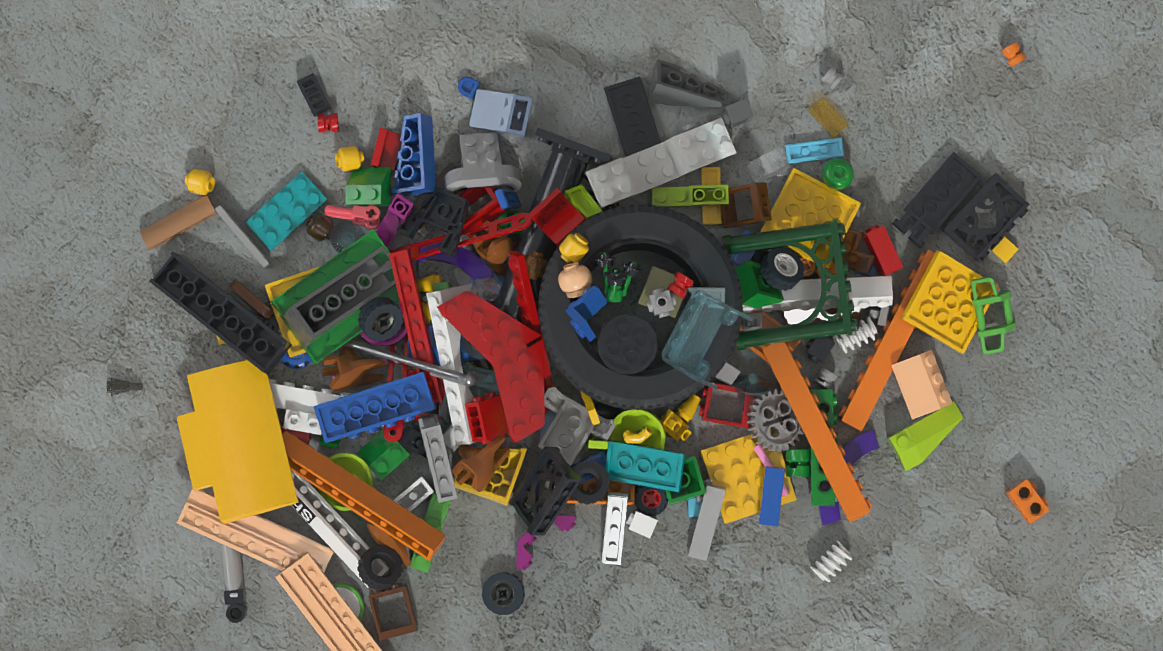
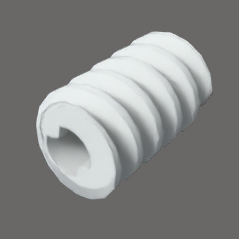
(865, 330)
(832, 562)

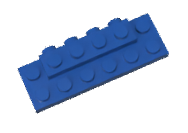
(375, 408)

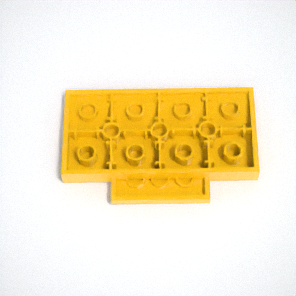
(236, 442)

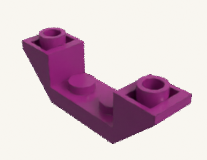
(397, 215)
(524, 557)

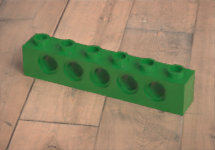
(819, 497)

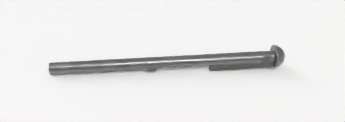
(437, 371)

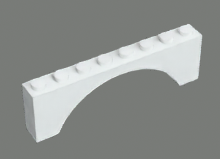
(448, 350)

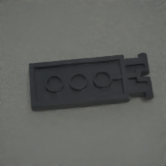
(937, 199)

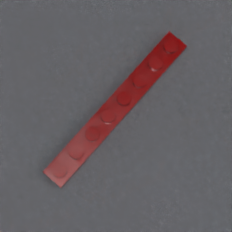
(528, 308)
(414, 316)

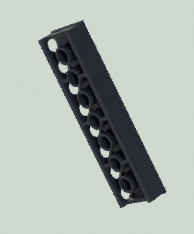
(221, 313)

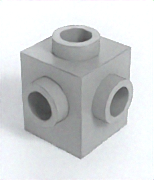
(654, 307)

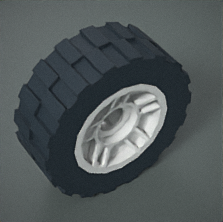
(782, 268)

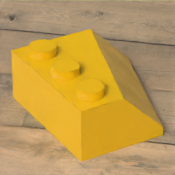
(503, 480)

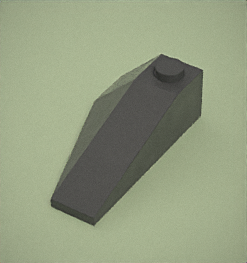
(676, 88)

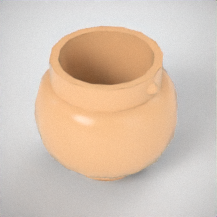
(574, 279)

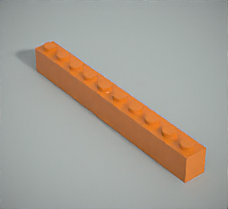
(886, 354)
(816, 430)
(362, 498)

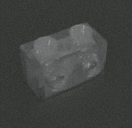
(768, 166)

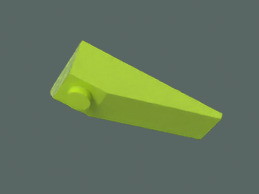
(919, 439)

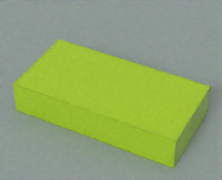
(582, 201)
(597, 443)

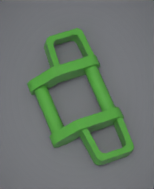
(978, 302)

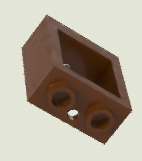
(760, 205)
(385, 634)

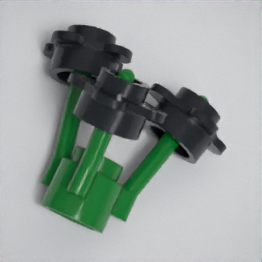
(615, 277)

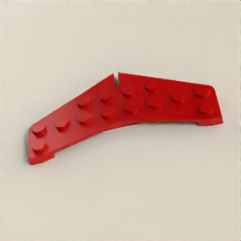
(516, 367)

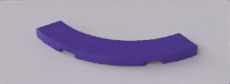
(464, 260)
(854, 450)

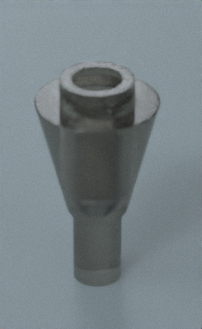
(119, 386)

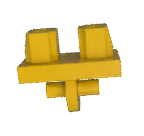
(675, 426)

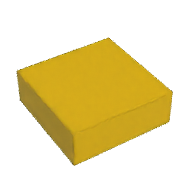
(1005, 250)

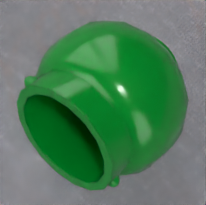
(837, 173)

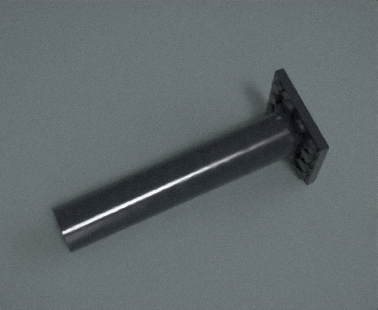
(563, 171)

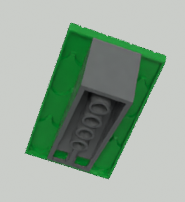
(327, 303)

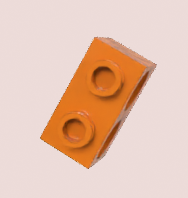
(1023, 504)

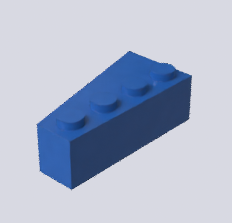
(416, 157)

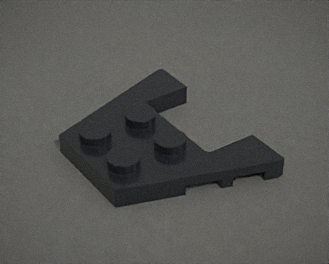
(443, 212)

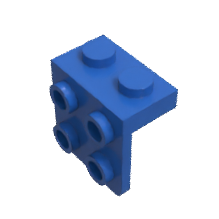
(584, 309)

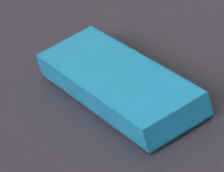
(814, 150)

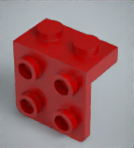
(556, 216)

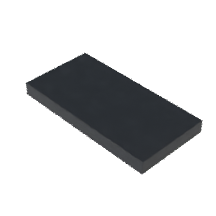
(632, 116)

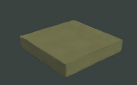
(659, 279)

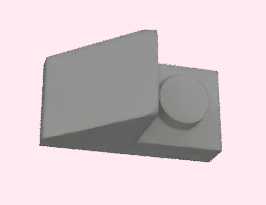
(730, 371)

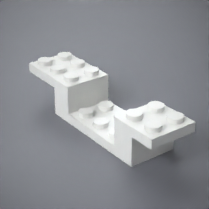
(660, 163)

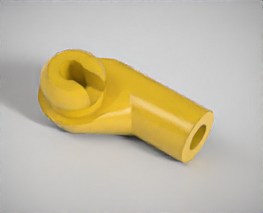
(631, 438)

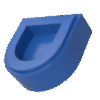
(468, 87)

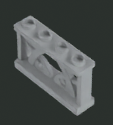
(437, 458)

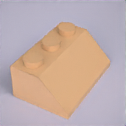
(922, 384)

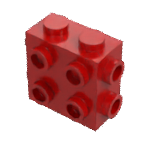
(486, 418)

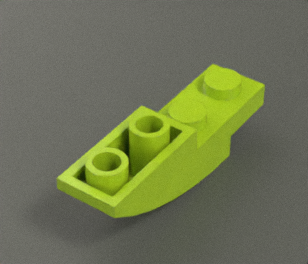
(690, 196)

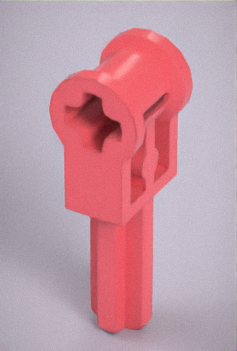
(359, 215)

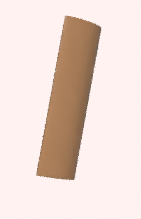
(178, 222)

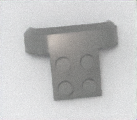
(481, 165)
(571, 426)

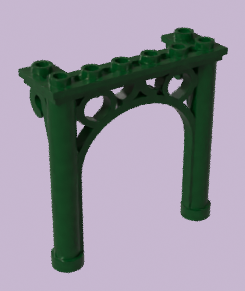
(804, 329)

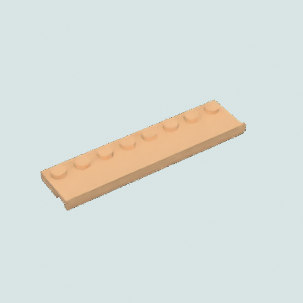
(251, 535)
(325, 607)

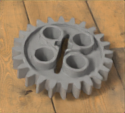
(781, 437)

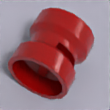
(328, 123)
(680, 285)

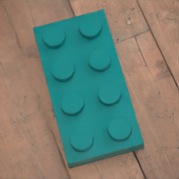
(286, 211)
(645, 465)

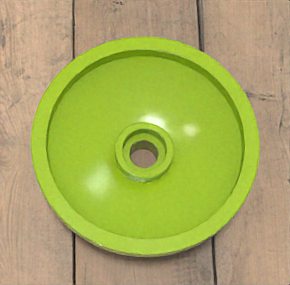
(636, 421)
(355, 466)

